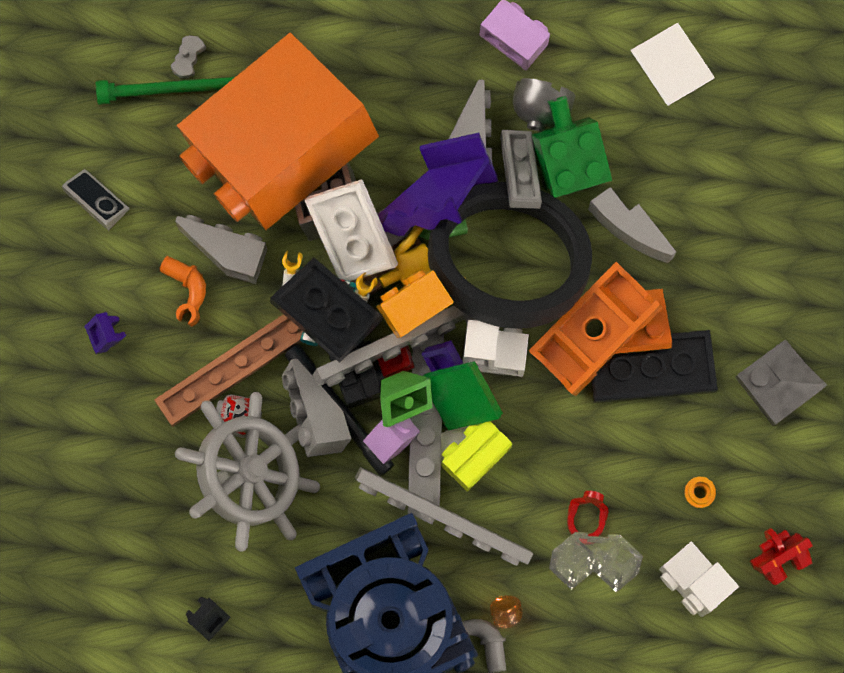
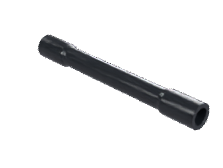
(356, 431)

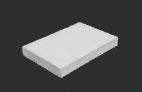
(351, 231)

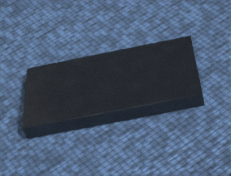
(676, 371)

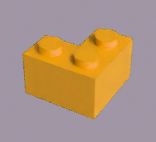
(414, 303)

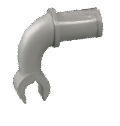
(492, 642)

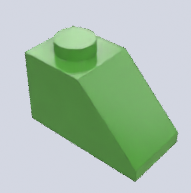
(404, 397)

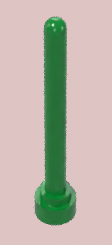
(108, 91)

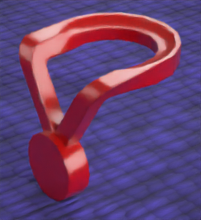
(589, 497)

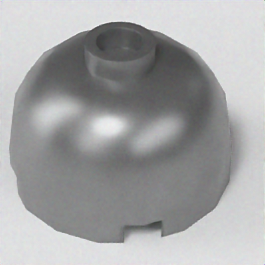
(532, 104)

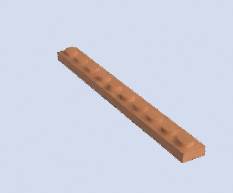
(238, 363)

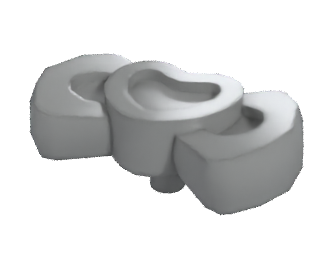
(187, 57)

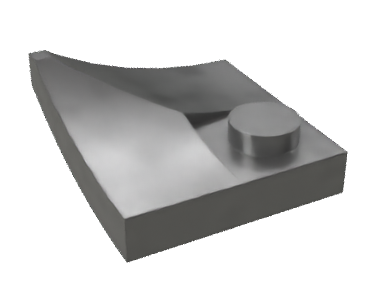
(780, 382)

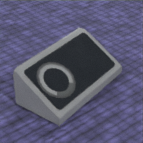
(95, 199)

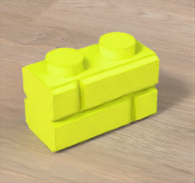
(475, 454)

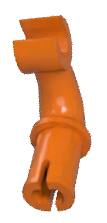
(192, 280)

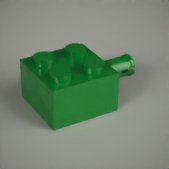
(571, 152)

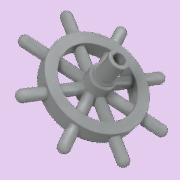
(247, 471)

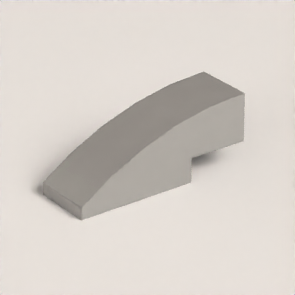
(631, 226)

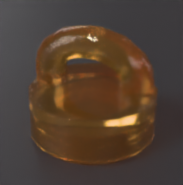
(506, 611)

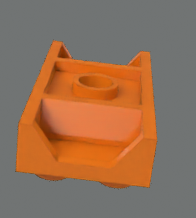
(622, 309)

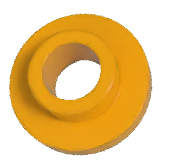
(704, 483)

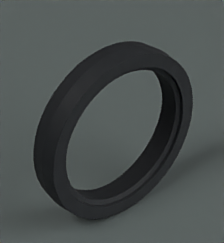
(510, 312)

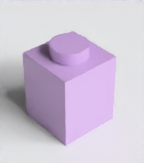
(391, 441)

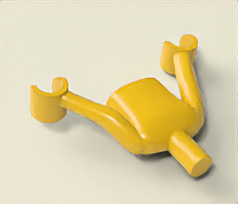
(408, 260)

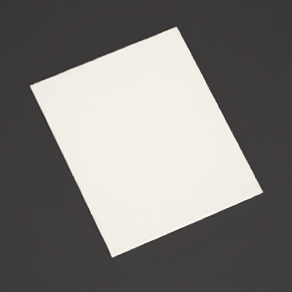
(672, 64)

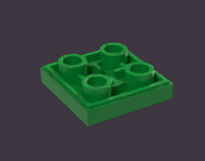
(463, 396)

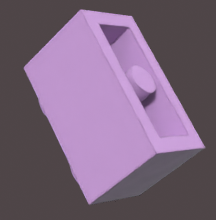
(515, 33)

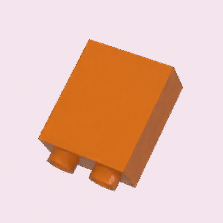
(275, 133)

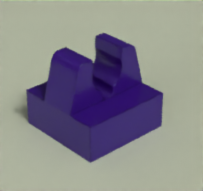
(101, 332)

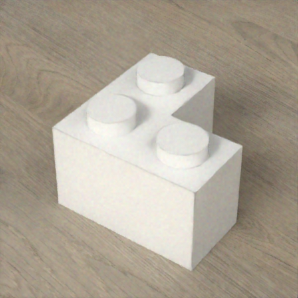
(494, 349)
(697, 580)

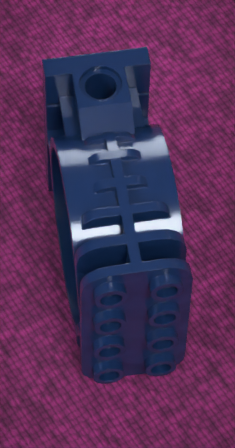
(449, 642)

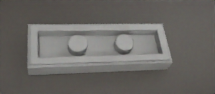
(520, 169)

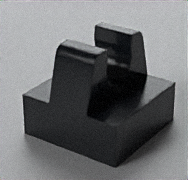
(207, 618)

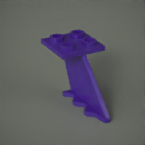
(452, 172)

